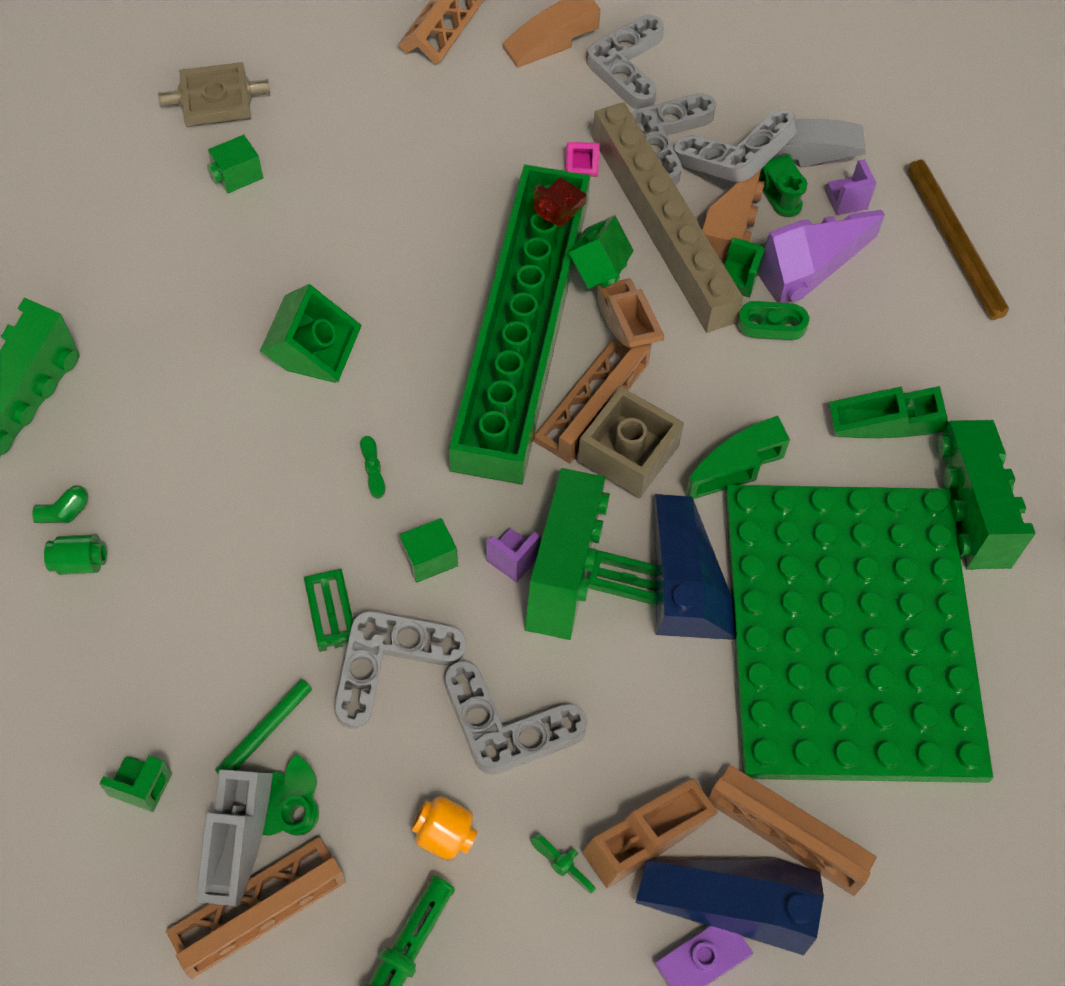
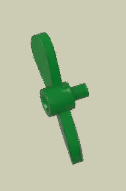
(373, 467)
(563, 862)

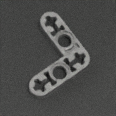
(608, 62)
(693, 112)
(741, 161)
(373, 652)
(496, 735)

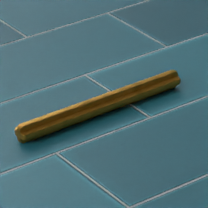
(958, 240)

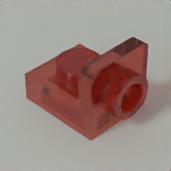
(558, 201)

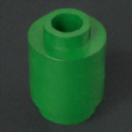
(75, 554)

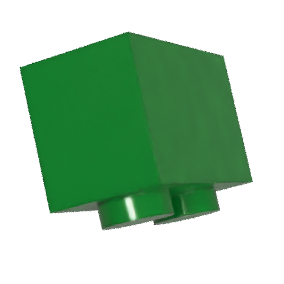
(601, 253)

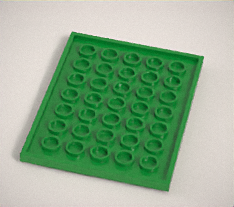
(853, 636)

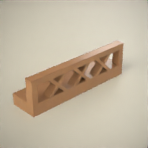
(433, 16)
(623, 375)
(792, 830)
(261, 915)

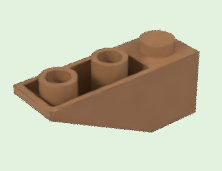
(732, 214)

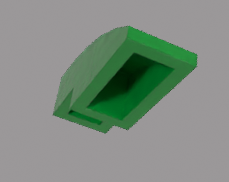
(890, 414)
(739, 458)

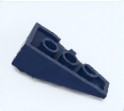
(688, 578)
(749, 897)

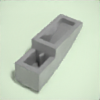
(824, 141)
(233, 836)

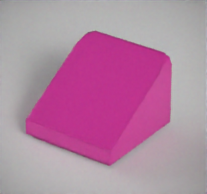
(582, 158)

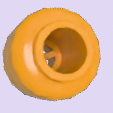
(444, 828)

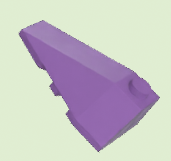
(808, 253)

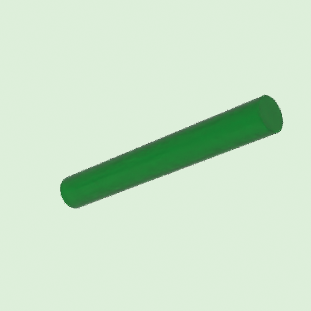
(265, 727)

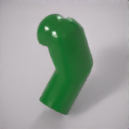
(64, 509)

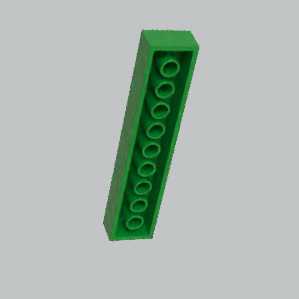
(517, 337)

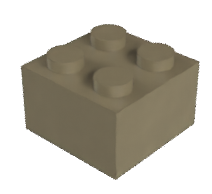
(630, 442)

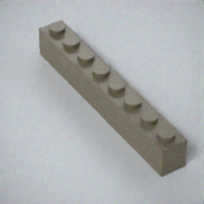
(667, 218)

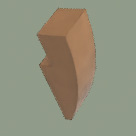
(552, 30)
(628, 314)
(649, 832)

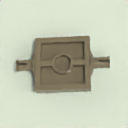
(214, 93)

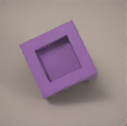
(852, 193)
(513, 553)

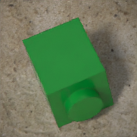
(234, 164)

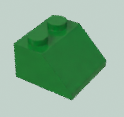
(311, 335)

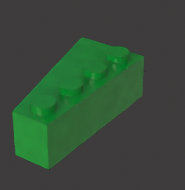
(31, 365)
(983, 495)
(566, 553)

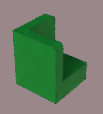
(744, 264)
(430, 549)
(138, 782)

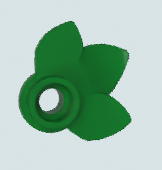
(288, 794)

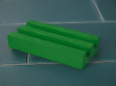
(627, 578)
(336, 638)

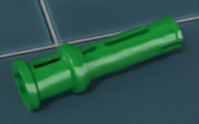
(392, 959)

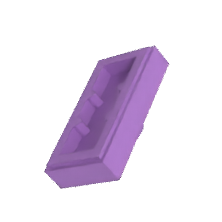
(703, 958)

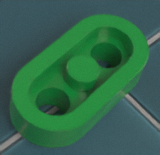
(772, 320)

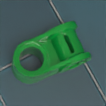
(783, 185)

